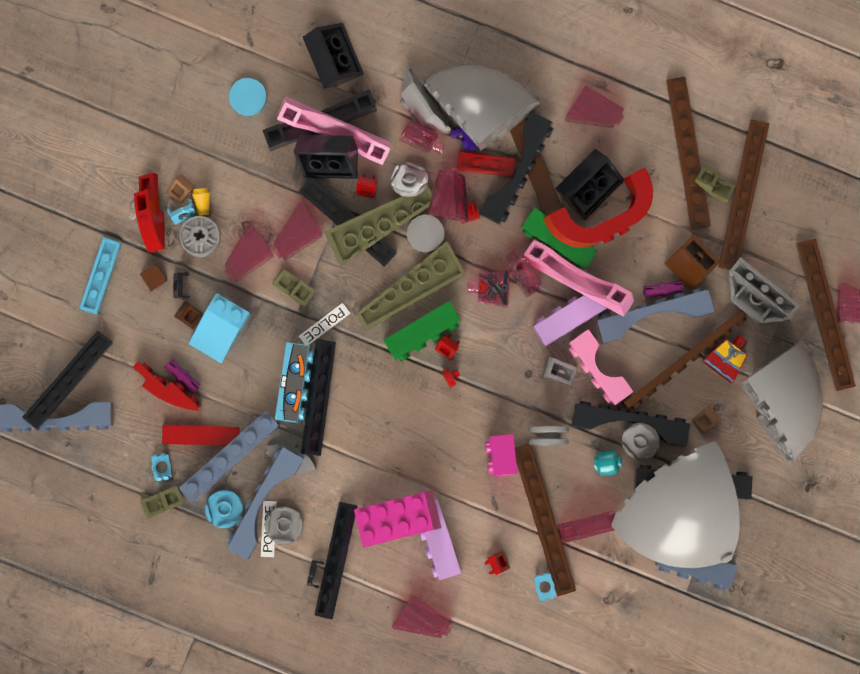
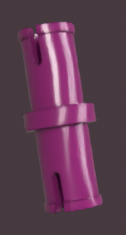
(663, 289)
(182, 376)

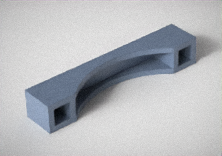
(692, 305)
(94, 414)
(229, 456)
(245, 539)

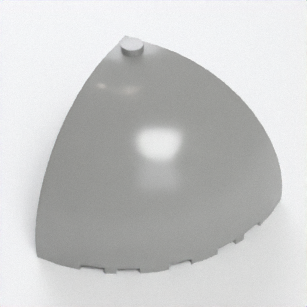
(481, 100)
(788, 399)
(684, 512)

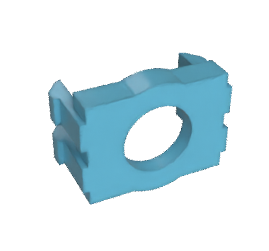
(187, 209)
(155, 460)
(545, 577)

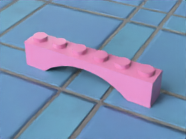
(308, 118)
(601, 291)

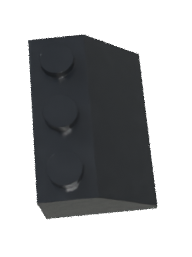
(332, 55)
(327, 156)
(590, 184)

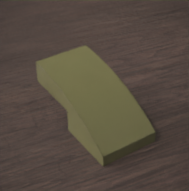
(711, 183)
(293, 287)
(162, 502)

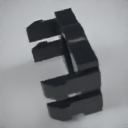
(178, 285)
(312, 573)

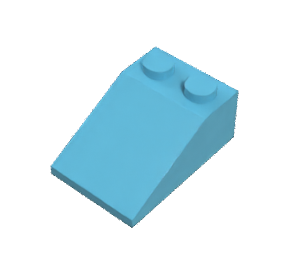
(219, 328)

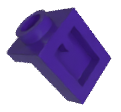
(465, 140)

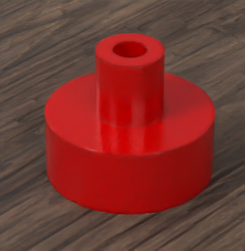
(450, 376)

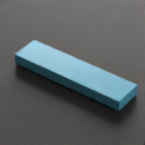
(100, 275)

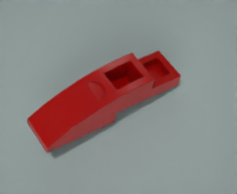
(148, 215)
(171, 394)

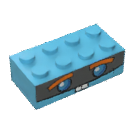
(293, 383)

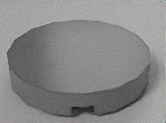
(409, 179)
(425, 233)
(640, 441)
(283, 525)

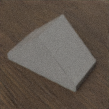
(560, 371)

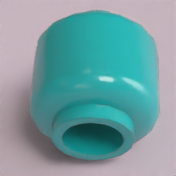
(607, 463)

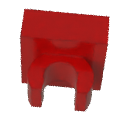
(366, 187)
(472, 212)
(447, 347)
(498, 563)

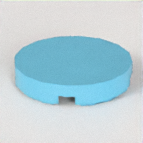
(247, 96)
(224, 508)

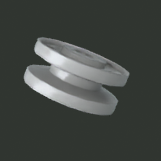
(194, 227)
(548, 435)

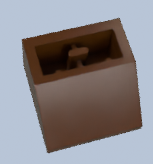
(692, 262)

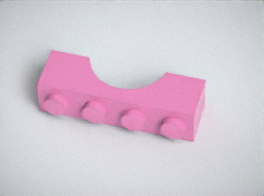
(614, 388)

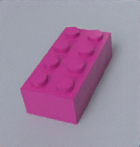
(502, 456)
(397, 518)

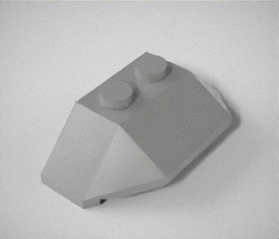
(421, 105)
(758, 295)

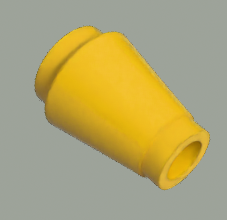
(201, 200)

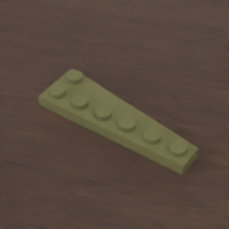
(365, 230)
(424, 279)

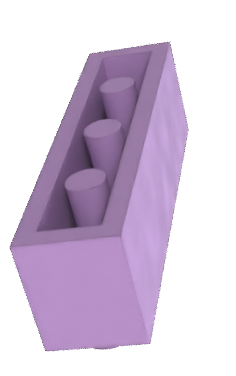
(566, 319)
(441, 550)

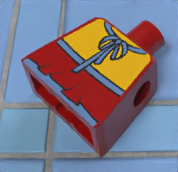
(727, 358)

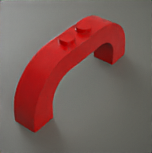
(571, 234)

